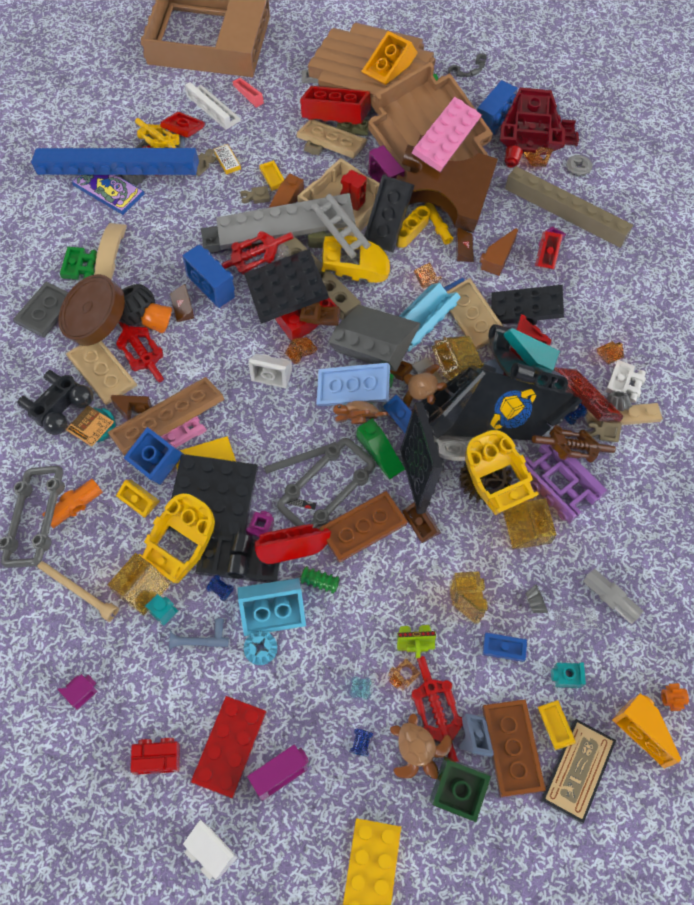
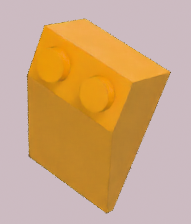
(390, 58)
(647, 728)

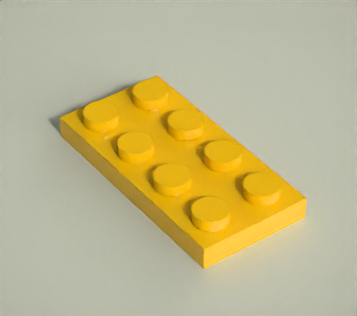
(372, 863)

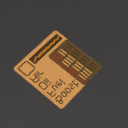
(89, 425)

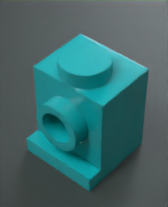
(161, 609)
(577, 677)

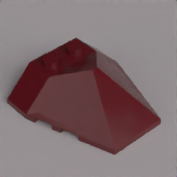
(533, 122)

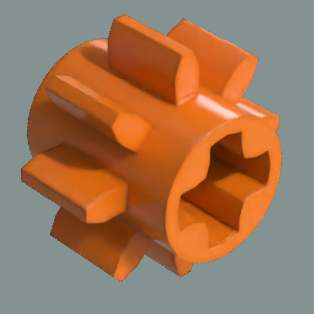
(674, 697)

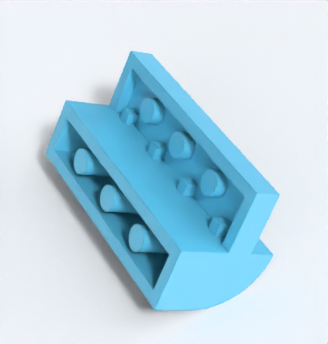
(429, 310)

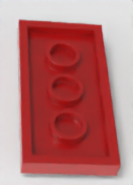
(228, 747)

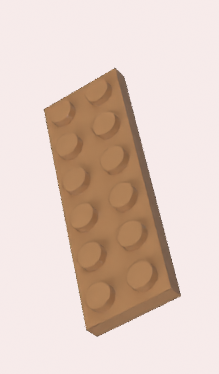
(168, 413)

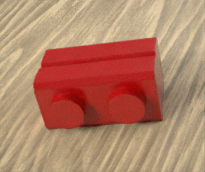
(356, 186)
(548, 250)
(155, 757)

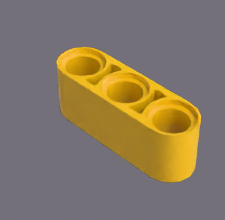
(413, 226)

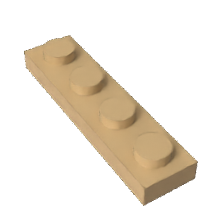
(635, 415)

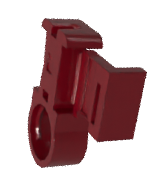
(571, 137)

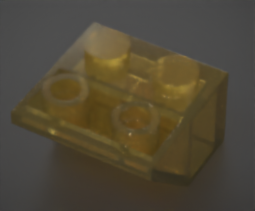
(456, 355)
(530, 524)
(138, 583)
(467, 595)

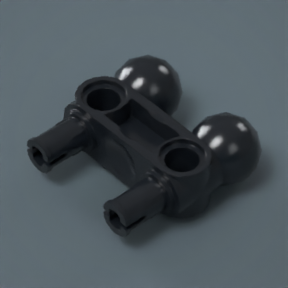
(55, 400)

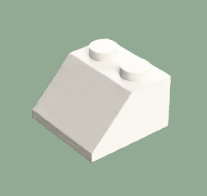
(270, 370)
(209, 851)

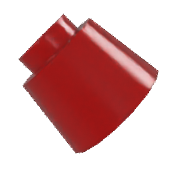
(512, 156)

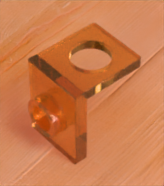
(536, 160)
(397, 680)

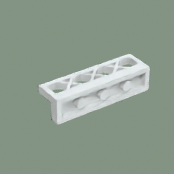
(210, 107)

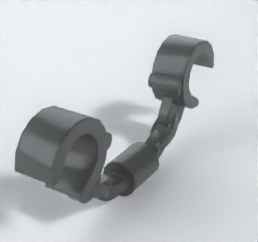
(481, 63)

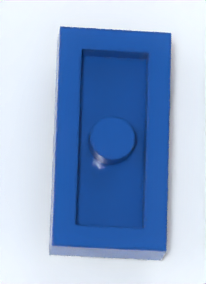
(398, 411)
(504, 647)

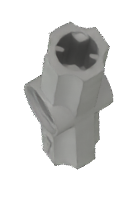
(613, 596)

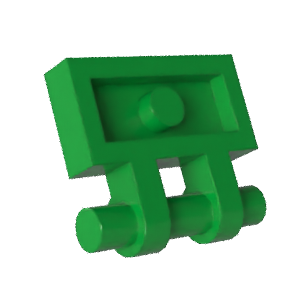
(73, 263)

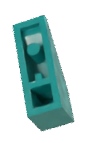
(531, 350)

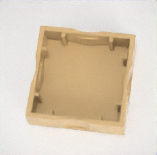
(330, 184)

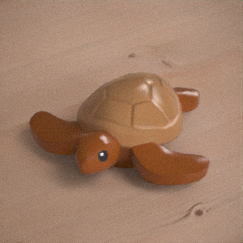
(423, 386)
(357, 412)
(418, 749)

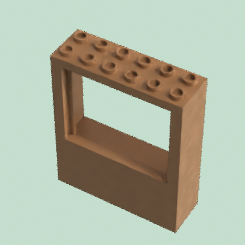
(236, 45)

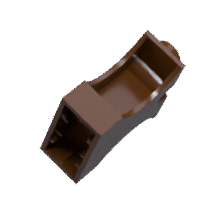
(456, 189)

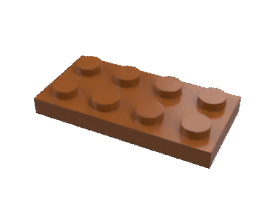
(364, 526)
(514, 748)

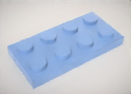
(353, 383)

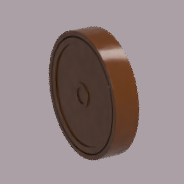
(91, 310)

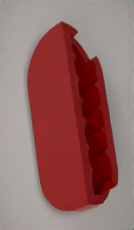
(291, 543)

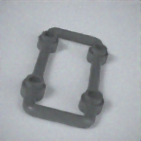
(332, 453)
(41, 541)

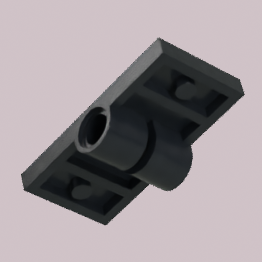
(534, 303)
(235, 559)

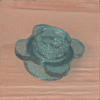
(356, 692)

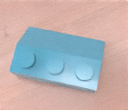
(271, 606)

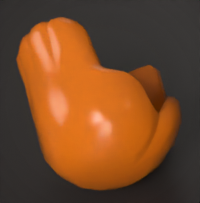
(157, 317)

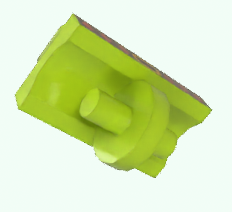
(416, 641)

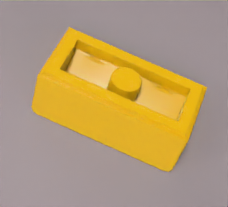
(137, 497)

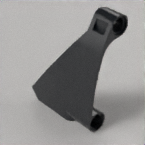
(519, 370)

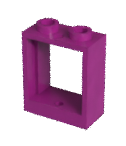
(383, 163)
(279, 772)

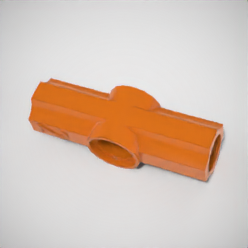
(74, 501)

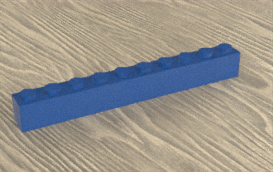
(115, 161)

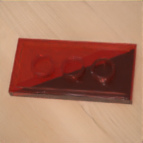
(591, 397)

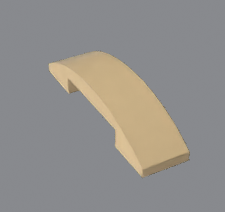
(108, 249)

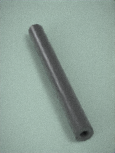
(295, 459)

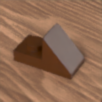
(127, 404)

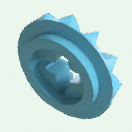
(262, 657)

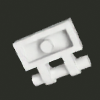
(621, 377)

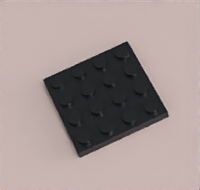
(286, 286)
(421, 458)
(222, 486)

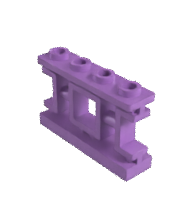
(574, 473)

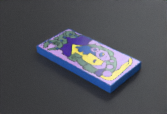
(110, 190)

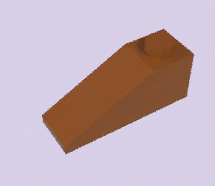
(288, 191)
(498, 253)

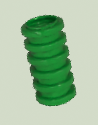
(319, 579)

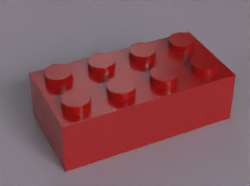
(335, 104)

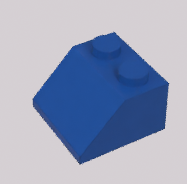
(153, 456)

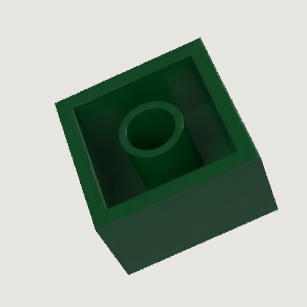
(460, 789)

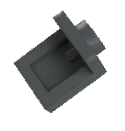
(210, 239)

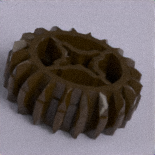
(500, 482)

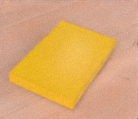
(215, 449)

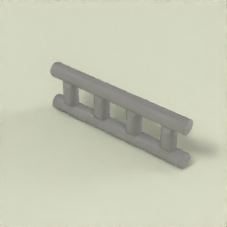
(339, 236)

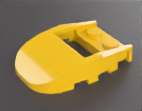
(372, 266)
(491, 453)
(189, 518)

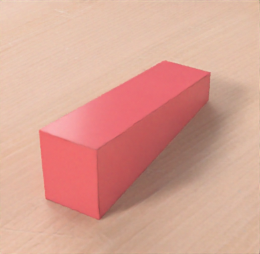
(249, 92)

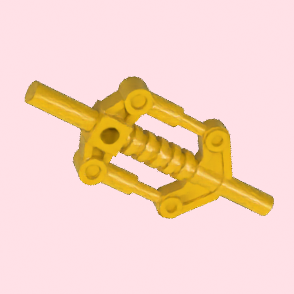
(156, 132)

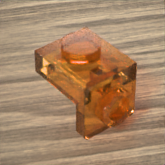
(426, 275)
(299, 348)
(611, 352)

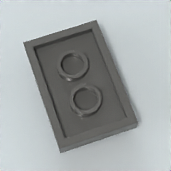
(42, 310)

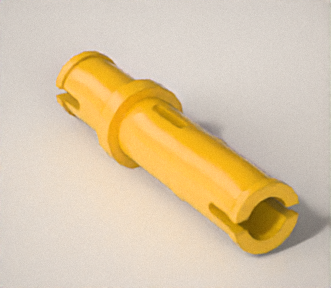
(440, 227)

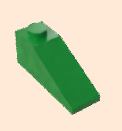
(379, 448)

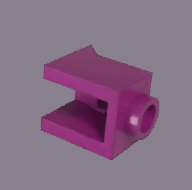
(264, 517)
(79, 690)

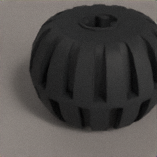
(136, 300)

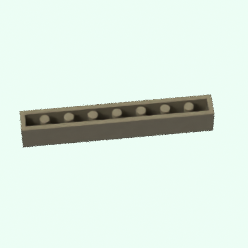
(568, 206)

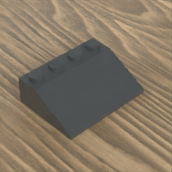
(374, 336)

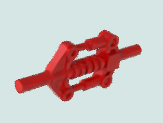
(269, 248)
(147, 359)
(431, 689)

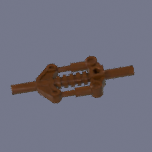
(564, 445)

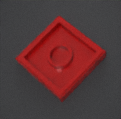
(182, 124)

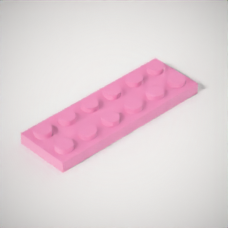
(446, 134)

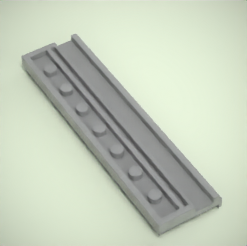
(279, 220)

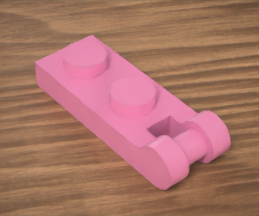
(183, 434)

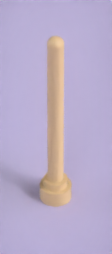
(104, 608)

